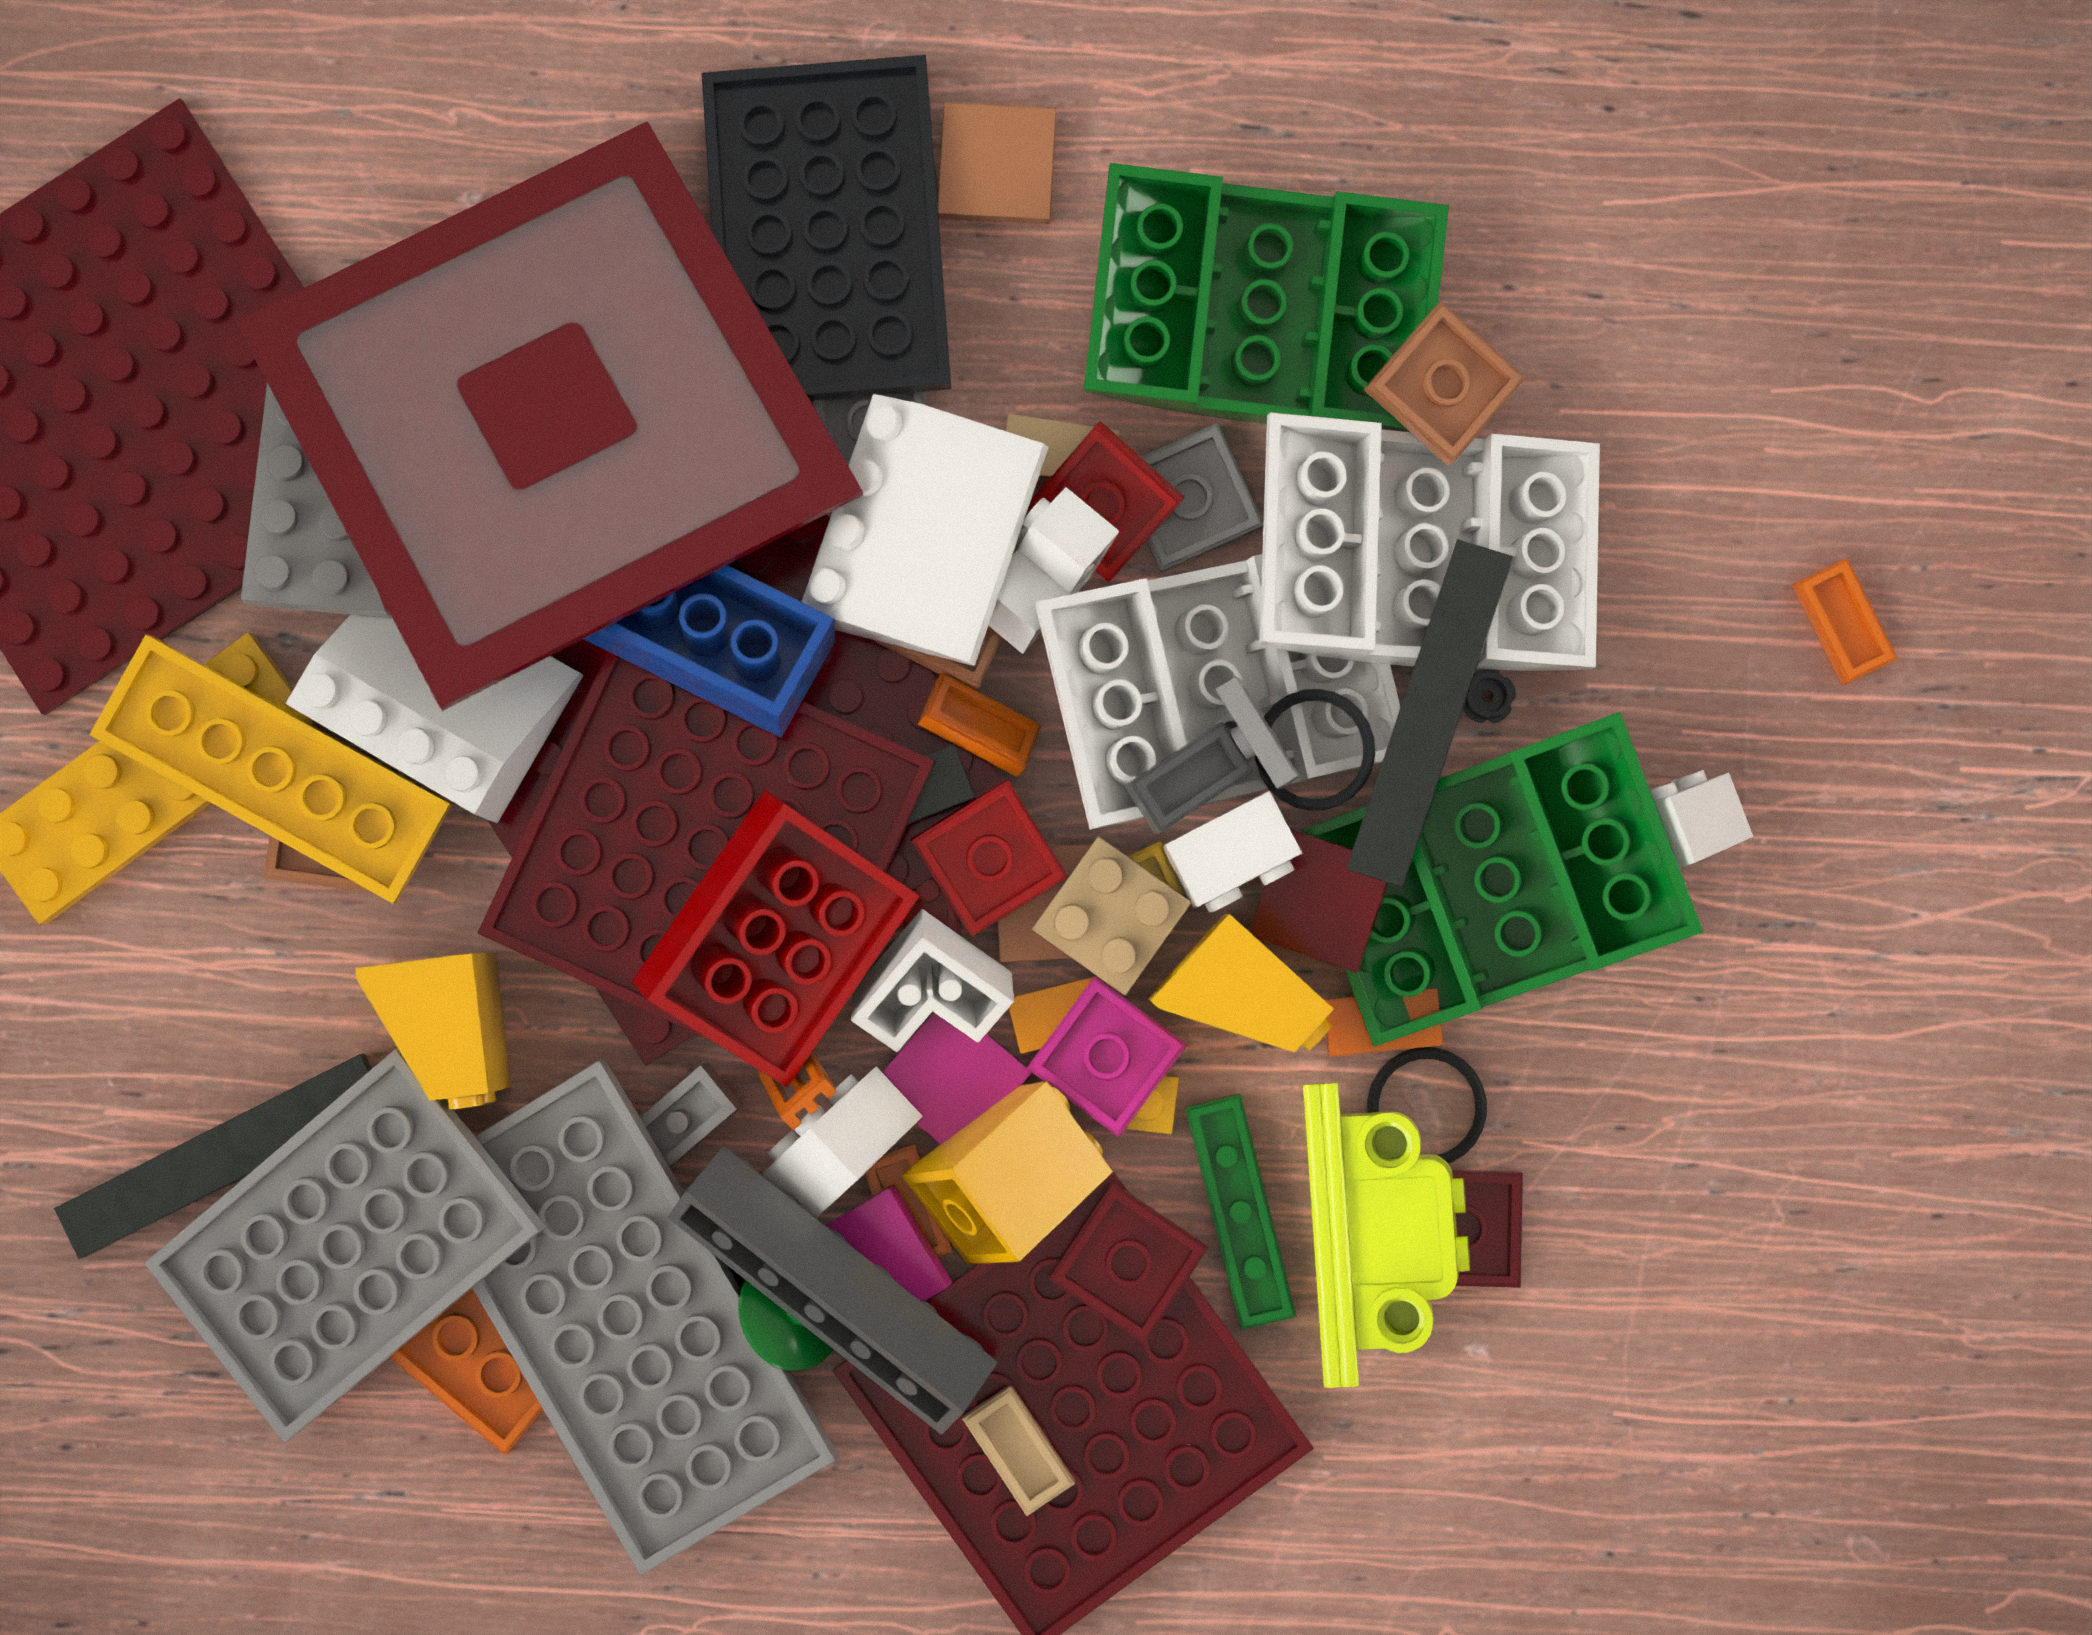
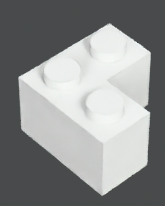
(1050, 559)
(1701, 816)
(1233, 851)
(930, 972)
(842, 1142)

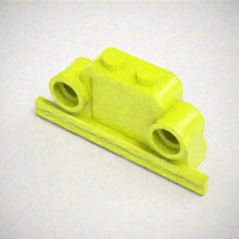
(1378, 1231)

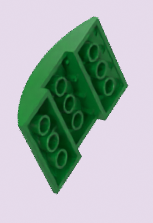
(1255, 295)
(1522, 881)

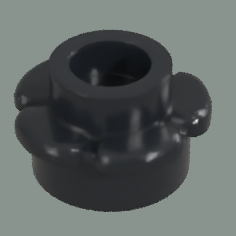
(1502, 696)

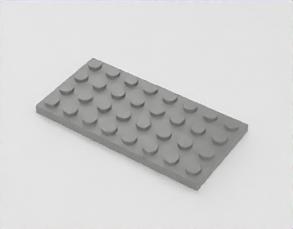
(637, 1330)

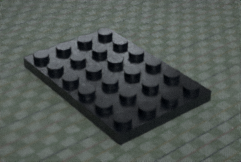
(834, 218)

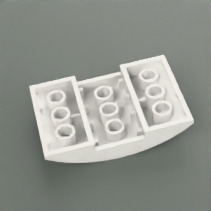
(1370, 522)
(1143, 672)

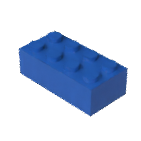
(729, 645)

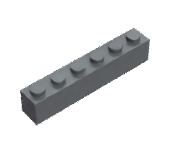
(833, 1290)

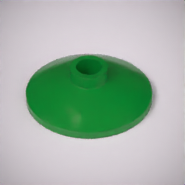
(778, 1335)

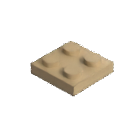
(1111, 916)

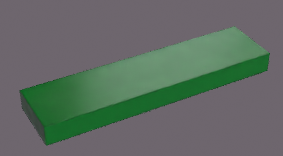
(1240, 1211)

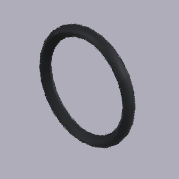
(1368, 749)
(1453, 1060)

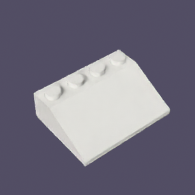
(931, 532)
(471, 753)

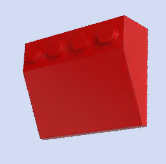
(774, 939)

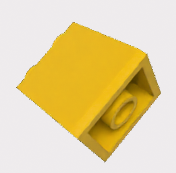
(1244, 990)
(445, 1023)
(1009, 1175)

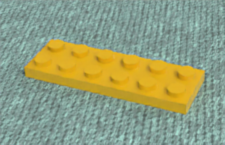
(271, 769)
(109, 807)

